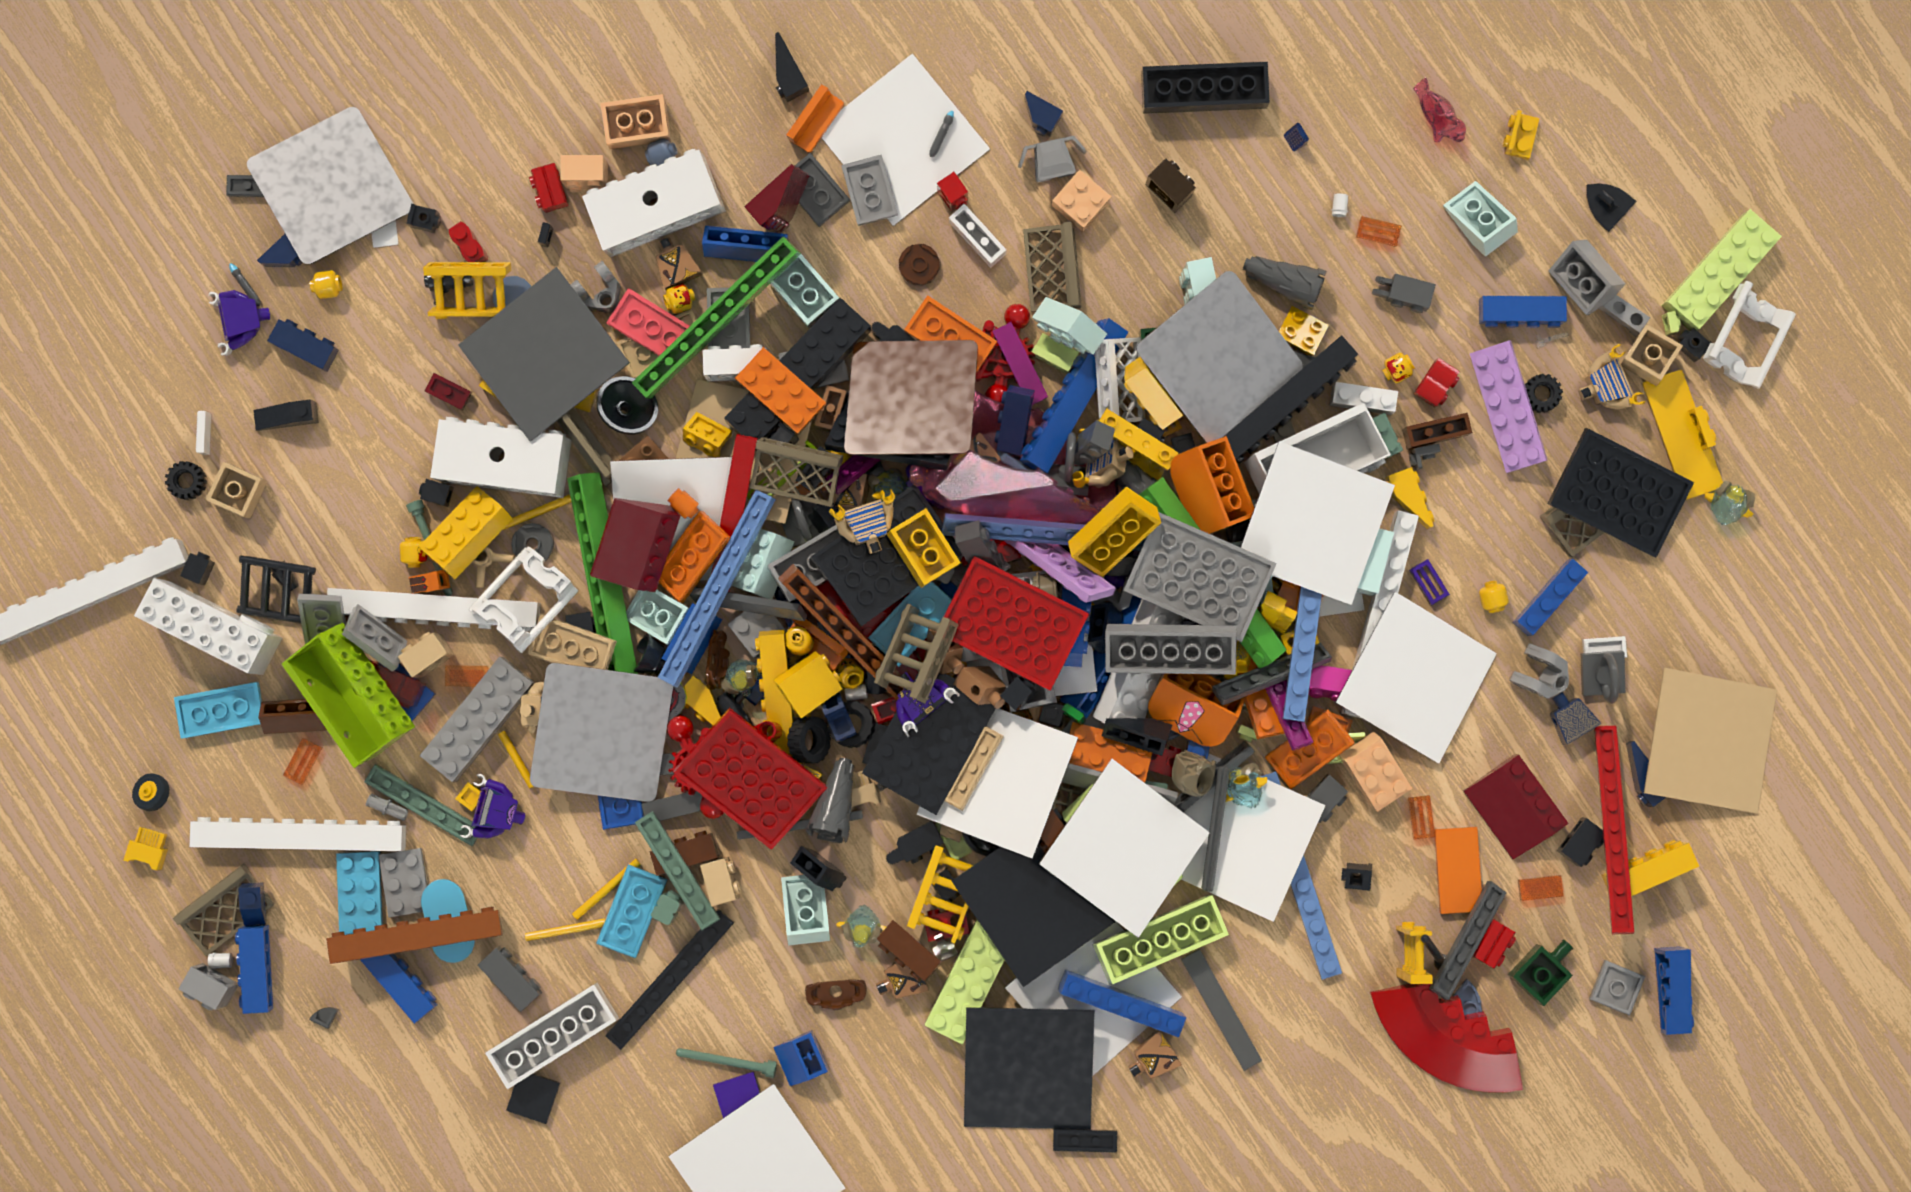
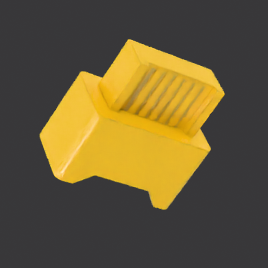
(1276, 613)
(147, 848)

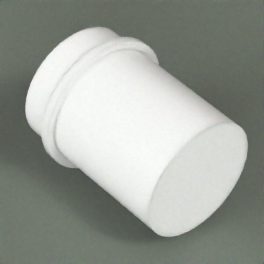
(1340, 204)
(857, 693)
(220, 960)

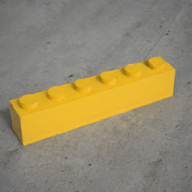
(773, 664)

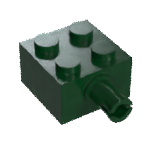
(1542, 972)

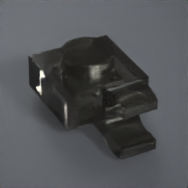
(944, 949)

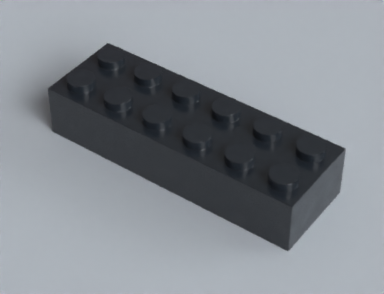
(1205, 87)

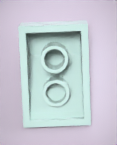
(1481, 218)
(656, 614)
(804, 911)

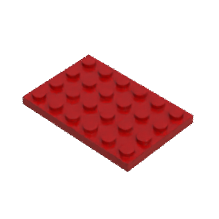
(1014, 623)
(750, 778)

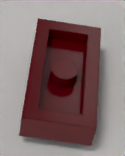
(448, 391)

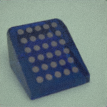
(1296, 137)

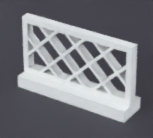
(1109, 381)

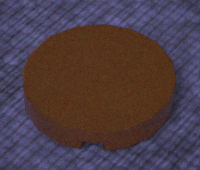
(919, 264)

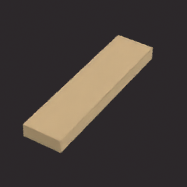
(974, 768)

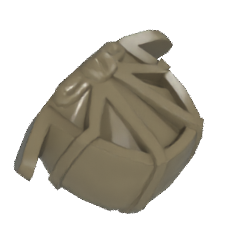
(1193, 769)

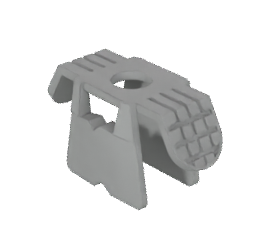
(1052, 158)

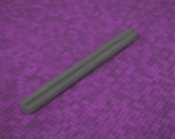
(1215, 828)

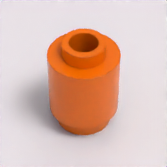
(683, 504)

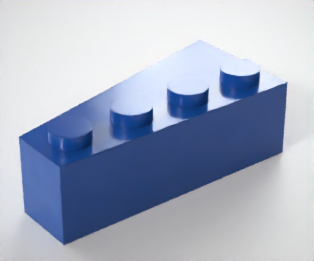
(1080, 646)
(1674, 989)

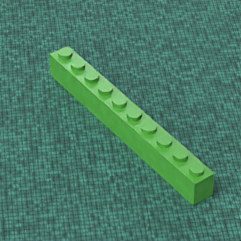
(716, 318)
(605, 596)
(1259, 639)

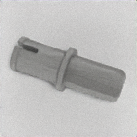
(386, 807)

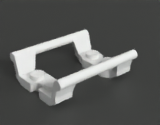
(1760, 311)
(507, 623)

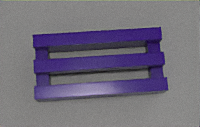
(1423, 588)

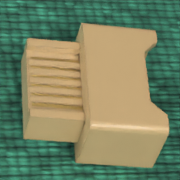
(863, 790)

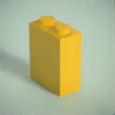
(808, 683)

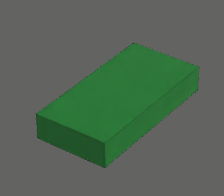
(1074, 714)

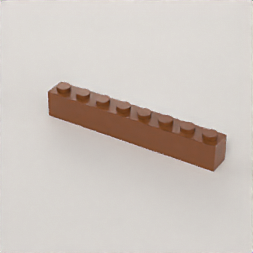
(836, 623)
(414, 936)

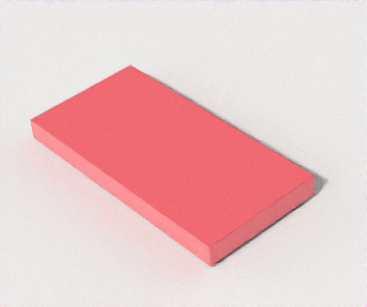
(646, 323)

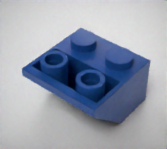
(801, 1058)

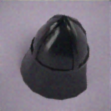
(651, 661)

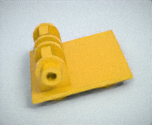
(1303, 331)

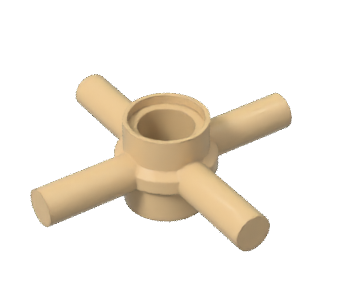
(491, 557)

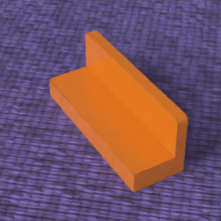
(815, 119)
(824, 644)

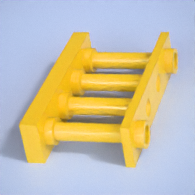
(458, 270)
(1148, 452)
(925, 897)
(1413, 967)

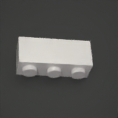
(977, 235)
(1375, 399)

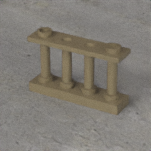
(930, 667)

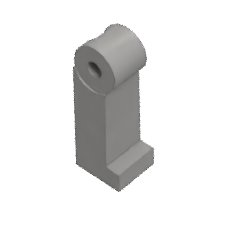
(1626, 315)

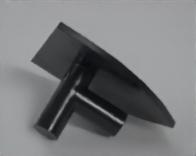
(1608, 203)

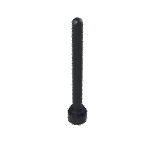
(1439, 958)

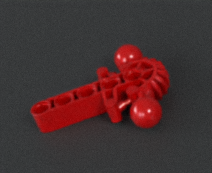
(1019, 317)
(681, 730)

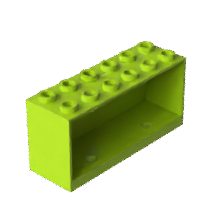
(348, 695)

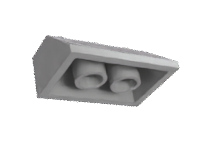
(1586, 276)

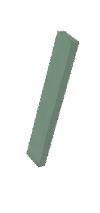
(420, 803)
(677, 870)

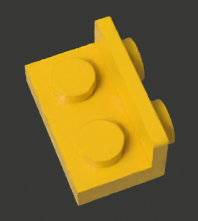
(1521, 135)
(706, 435)

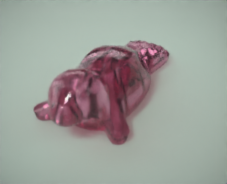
(1439, 114)

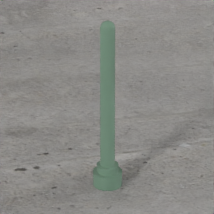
(416, 510)
(767, 1068)

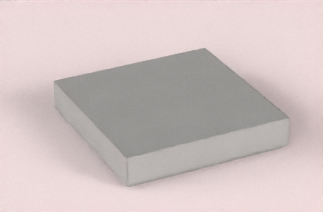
(1617, 987)

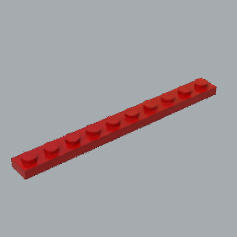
(1614, 830)

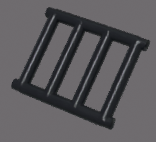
(287, 569)

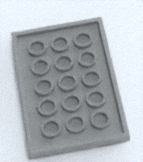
(1199, 576)

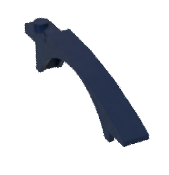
(834, 707)

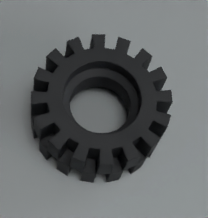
(1551, 384)
(173, 477)

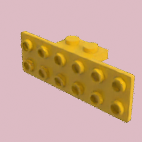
(1684, 432)

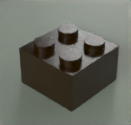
(1170, 185)

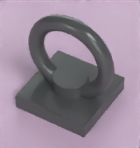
(1064, 473)
(798, 525)
(1603, 674)

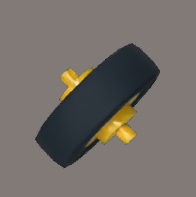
(150, 792)

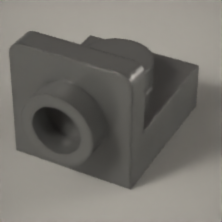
(1427, 452)

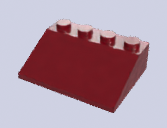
(778, 201)
(635, 544)
(1515, 806)

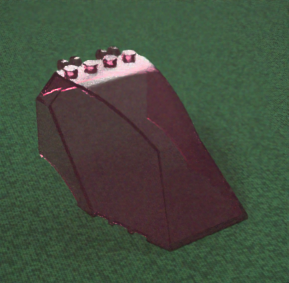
(997, 490)

